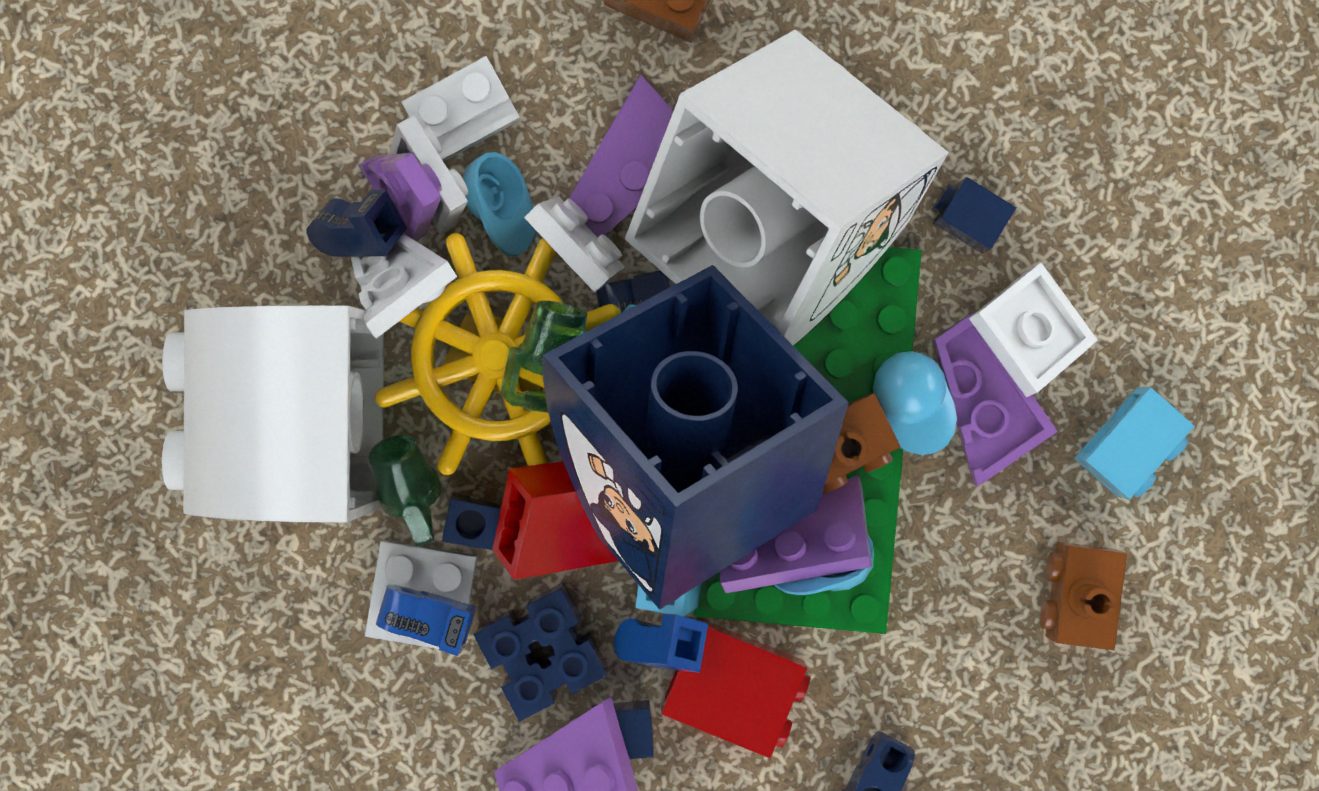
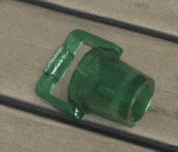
(549, 328)
(406, 484)

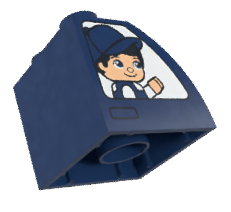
(690, 432)

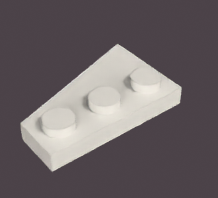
(399, 282)

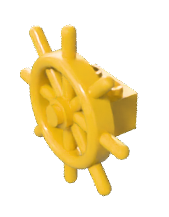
(479, 353)

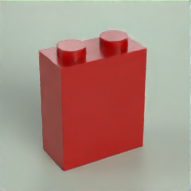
(545, 525)
(740, 691)

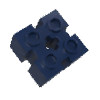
(530, 679)

